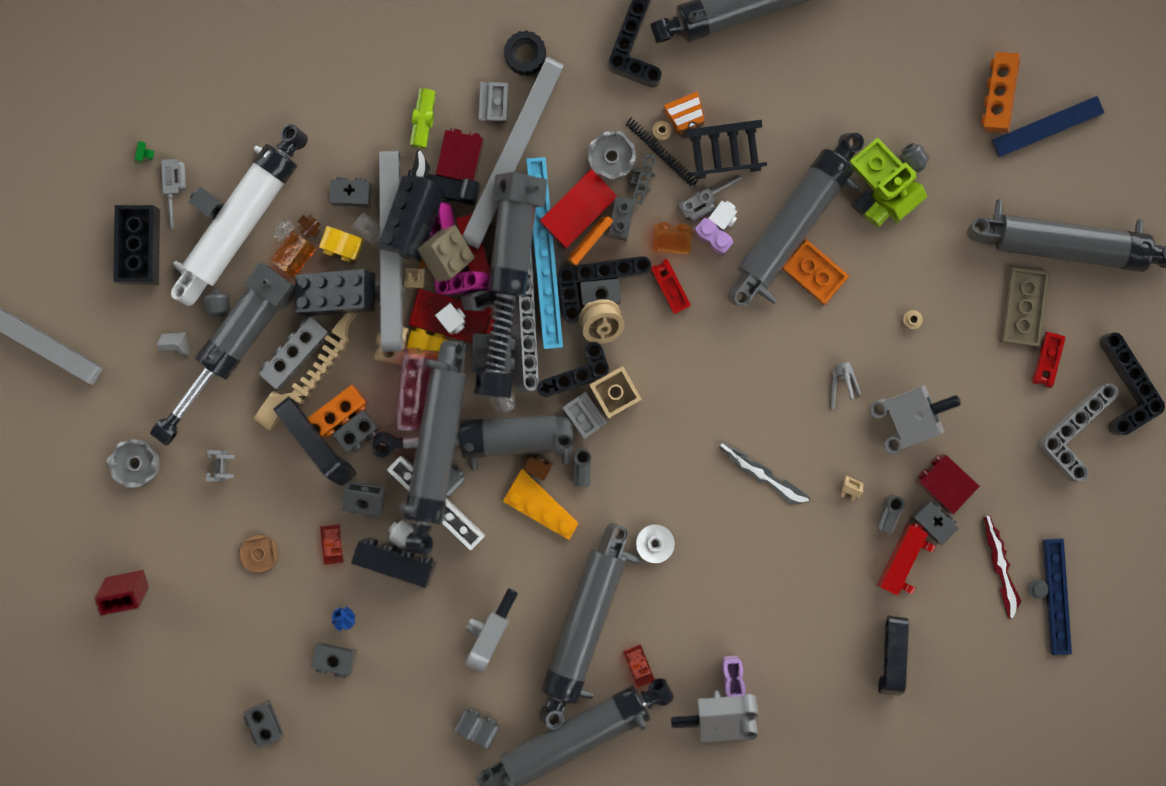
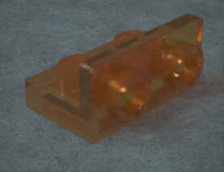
(672, 238)
(293, 254)

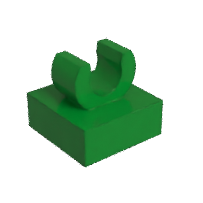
(142, 153)

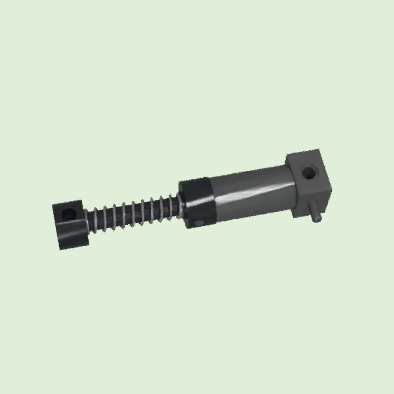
(508, 274)

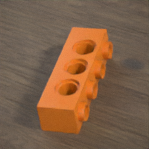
(1002, 62)
(334, 406)

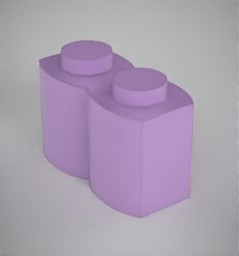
(710, 234)
(733, 672)

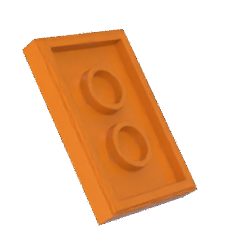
(589, 240)
(815, 272)

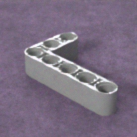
(1073, 429)

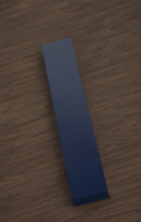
(1048, 126)
(1057, 596)

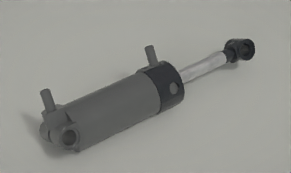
(497, 437)

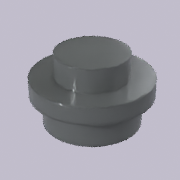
(1038, 589)

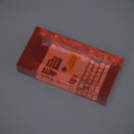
(331, 544)
(638, 665)

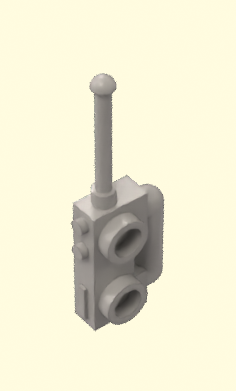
(170, 187)
(703, 198)

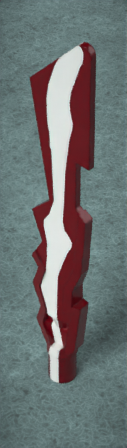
(1001, 565)

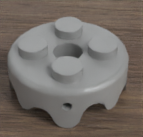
(611, 142)
(120, 463)

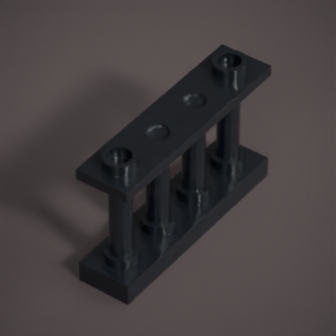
(713, 133)

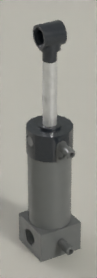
(233, 338)

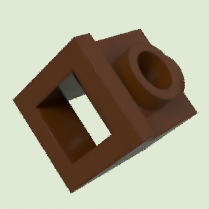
(537, 466)

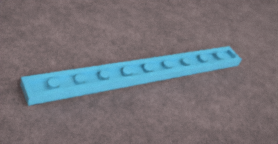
(545, 266)

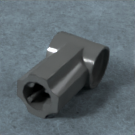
(582, 469)
(890, 516)

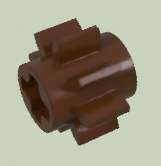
(309, 226)

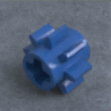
(343, 618)

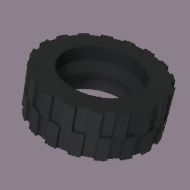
(514, 42)

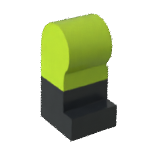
(870, 209)

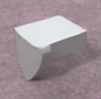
(174, 341)

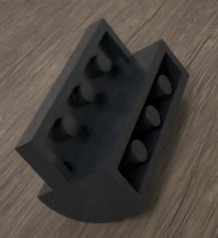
(411, 217)

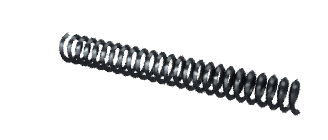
(660, 153)

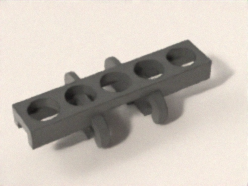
(642, 173)

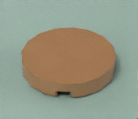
(258, 553)

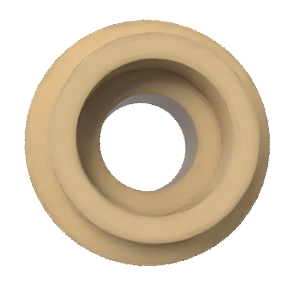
(662, 136)
(906, 319)

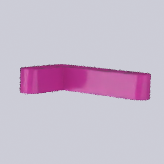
(461, 282)

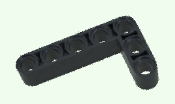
(624, 54)
(595, 276)
(1133, 385)
(312, 442)

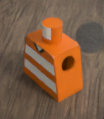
(685, 113)

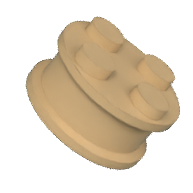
(601, 321)

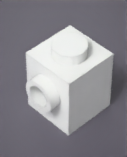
(724, 215)
(451, 319)

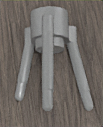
(844, 372)

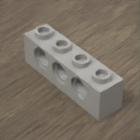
(292, 364)

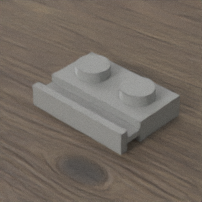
(493, 102)
(584, 415)

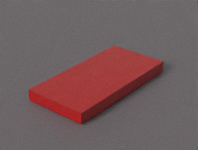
(578, 208)
(429, 304)

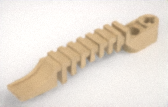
(266, 415)

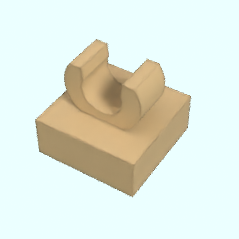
(414, 278)
(852, 487)

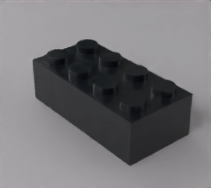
(136, 244)
(335, 292)
(393, 562)

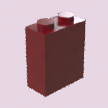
(460, 155)
(947, 483)
(121, 592)

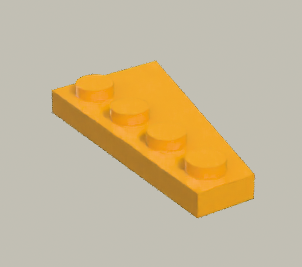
(537, 504)

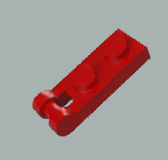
(671, 287)
(1049, 359)

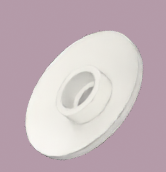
(662, 551)

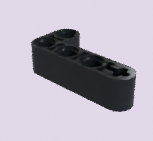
(462, 191)
(572, 374)
(895, 656)

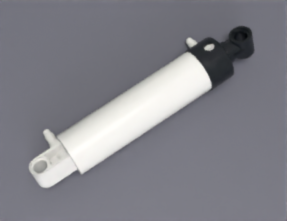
(238, 216)

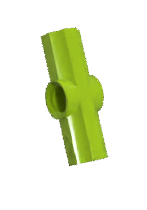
(422, 118)

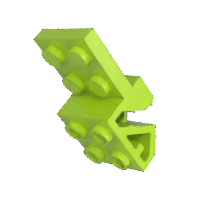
(889, 179)

